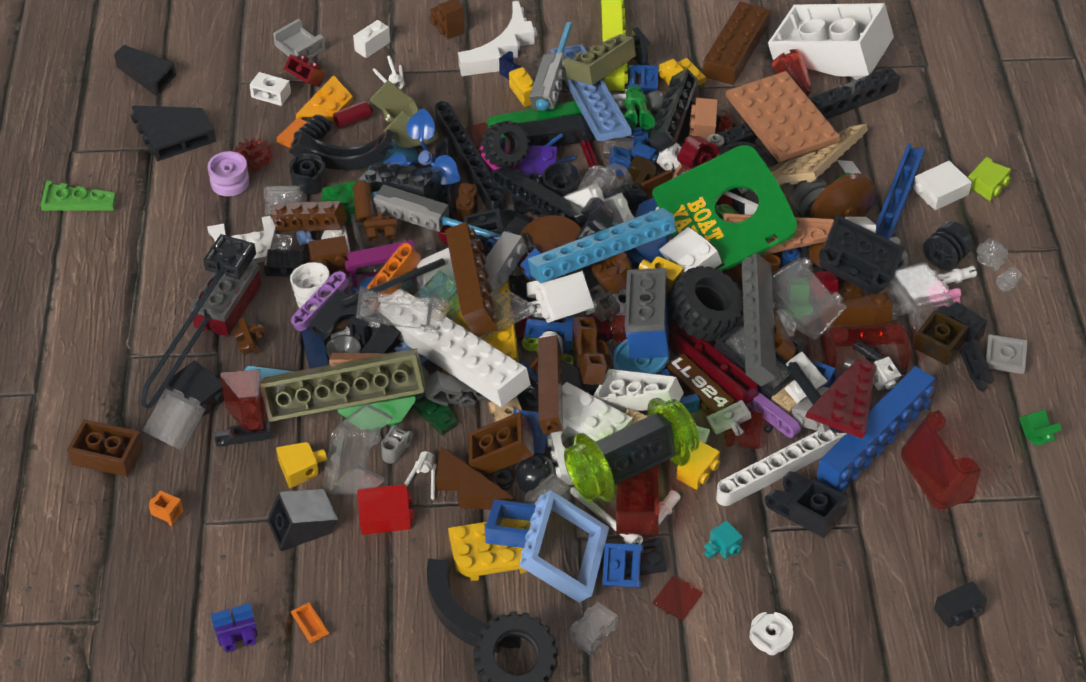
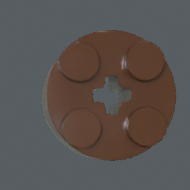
(612, 272)

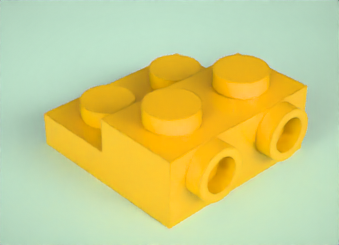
(671, 68)

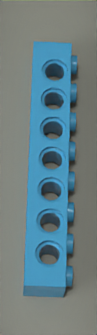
(601, 245)

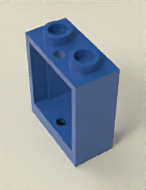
(507, 536)

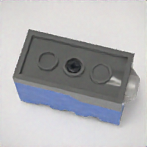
(647, 313)

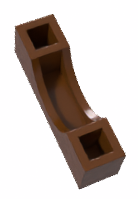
(591, 364)

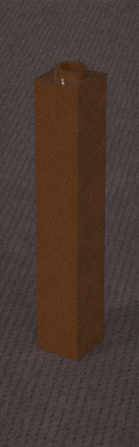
(550, 384)

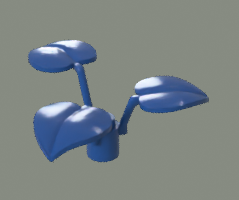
(422, 127)

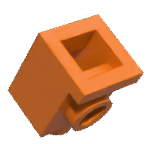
(166, 507)

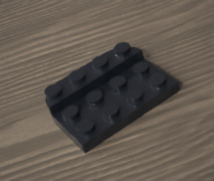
(860, 255)

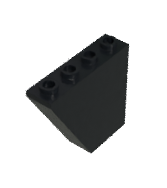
(172, 129)

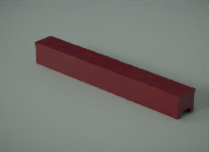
(715, 364)

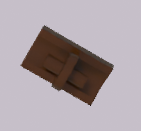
(379, 225)
(250, 335)

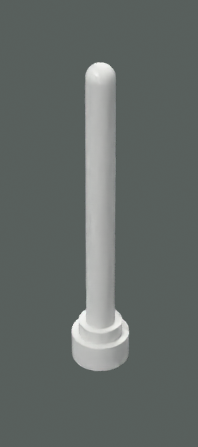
(629, 539)

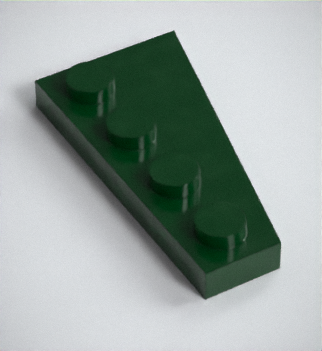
(436, 414)

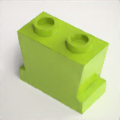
(989, 178)

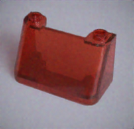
(935, 469)

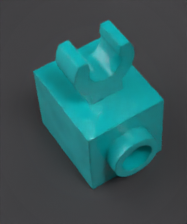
(723, 540)

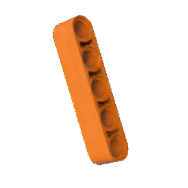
(401, 262)

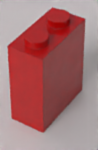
(385, 509)

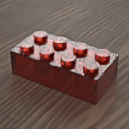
(638, 504)

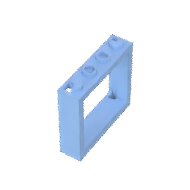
(575, 589)

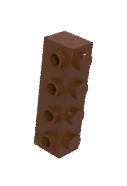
(308, 216)

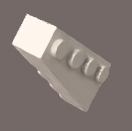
(636, 389)

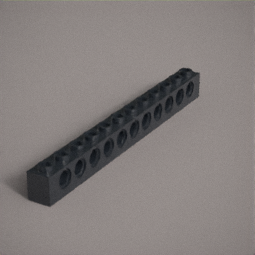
(834, 101)

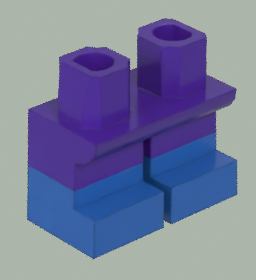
(244, 629)

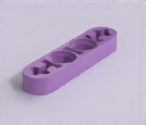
(317, 299)
(775, 415)

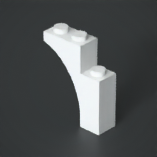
(616, 203)

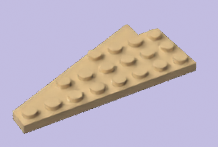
(814, 163)

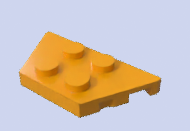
(327, 100)

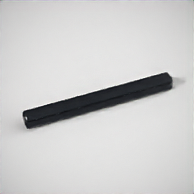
(806, 385)

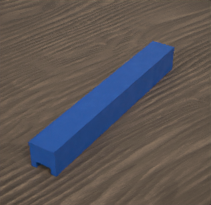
(899, 192)

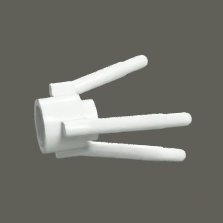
(396, 79)
(425, 464)

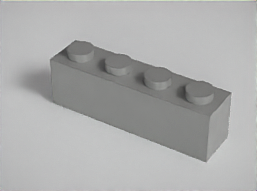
(504, 259)

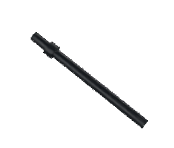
(396, 281)

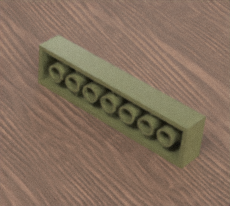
(343, 385)

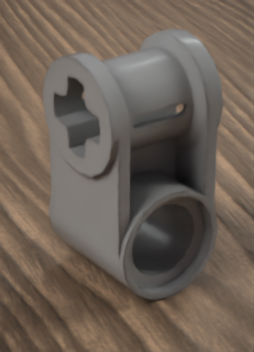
(395, 444)

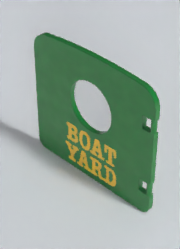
(694, 199)

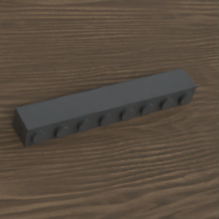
(758, 320)

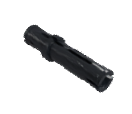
(872, 354)

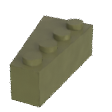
(600, 60)

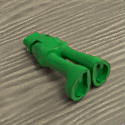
(635, 100)

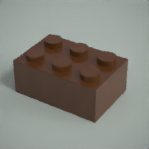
(501, 444)
(105, 447)

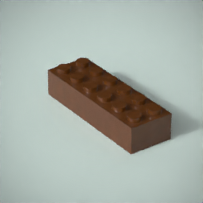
(736, 43)
(471, 279)

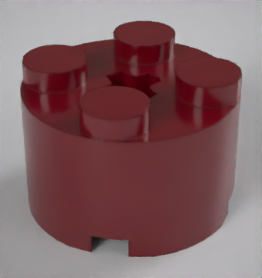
(696, 152)

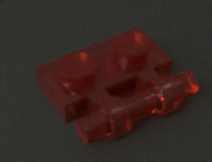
(751, 432)

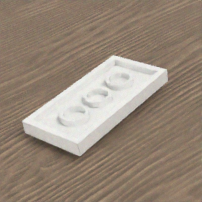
(590, 414)

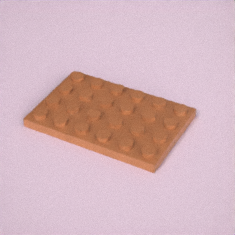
(782, 116)

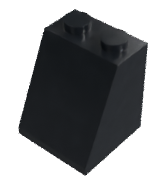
(301, 517)

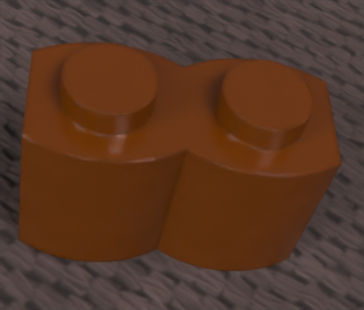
(467, 201)

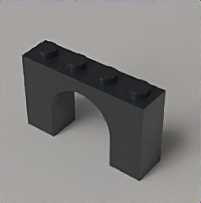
(333, 313)

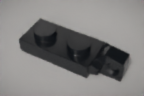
(236, 435)

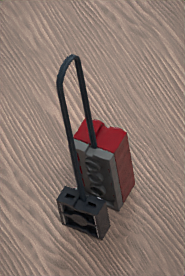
(218, 303)

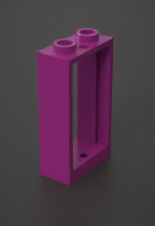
(370, 257)

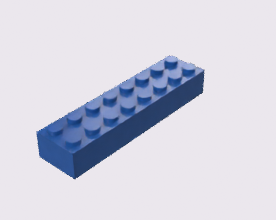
(885, 421)

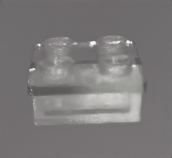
(279, 194)

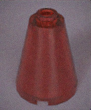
(795, 66)

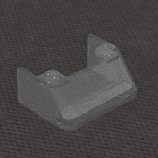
(401, 310)
(349, 452)

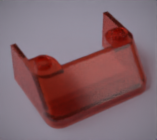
(869, 334)

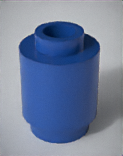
(789, 256)

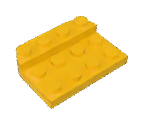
(476, 557)

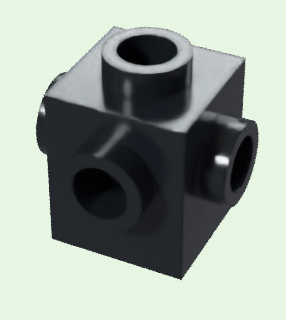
(634, 195)

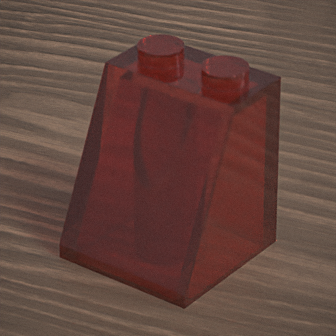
(244, 398)

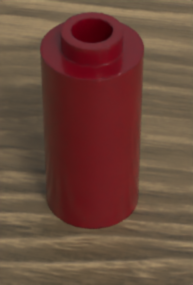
(352, 114)

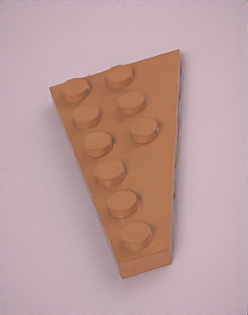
(809, 232)

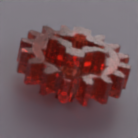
(255, 152)

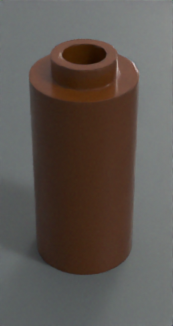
(363, 201)

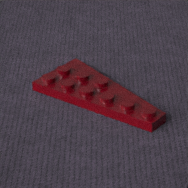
(847, 400)

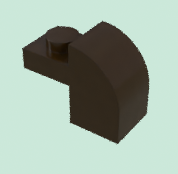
(641, 169)

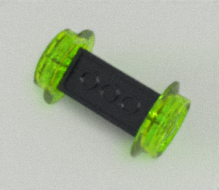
(602, 464)

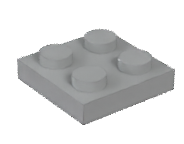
(1006, 354)

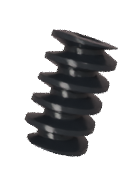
(315, 127)

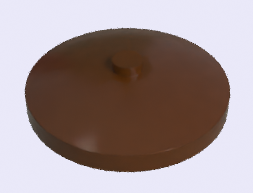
(845, 197)
(548, 234)

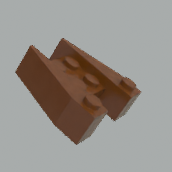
(862, 309)

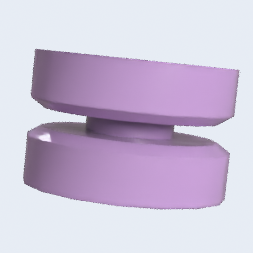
(228, 173)

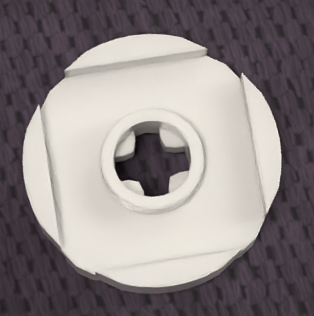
(771, 643)

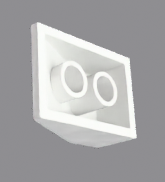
(690, 251)

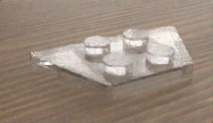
(509, 309)

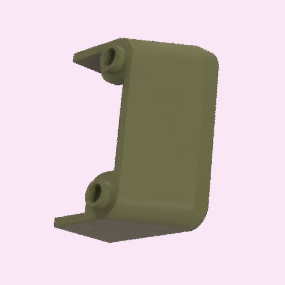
(398, 110)

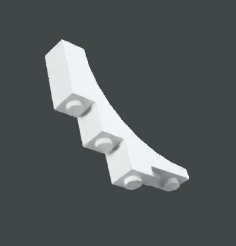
(486, 58)

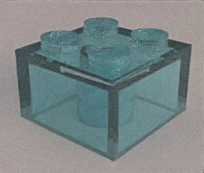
(443, 287)

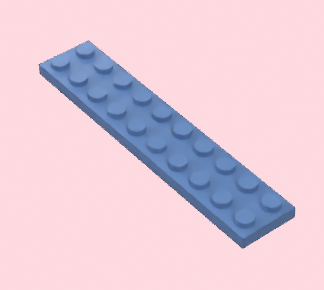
(596, 103)

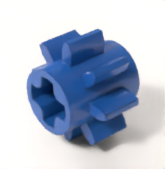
(640, 135)

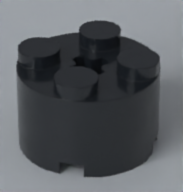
(308, 173)

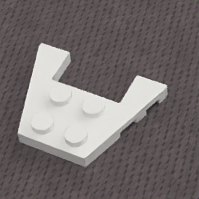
(261, 239)

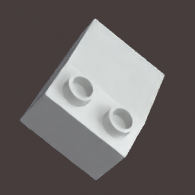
(835, 37)

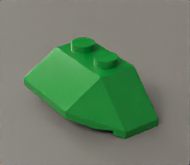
(395, 407)

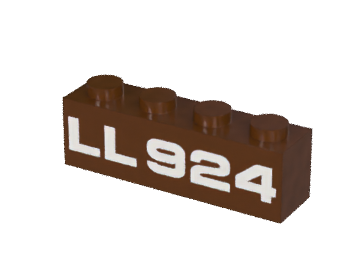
(695, 380)

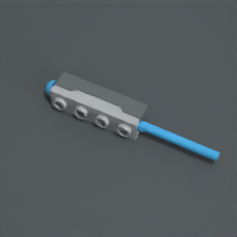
(550, 76)
(417, 210)

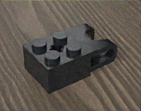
(808, 503)

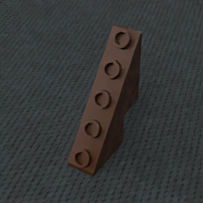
(473, 486)

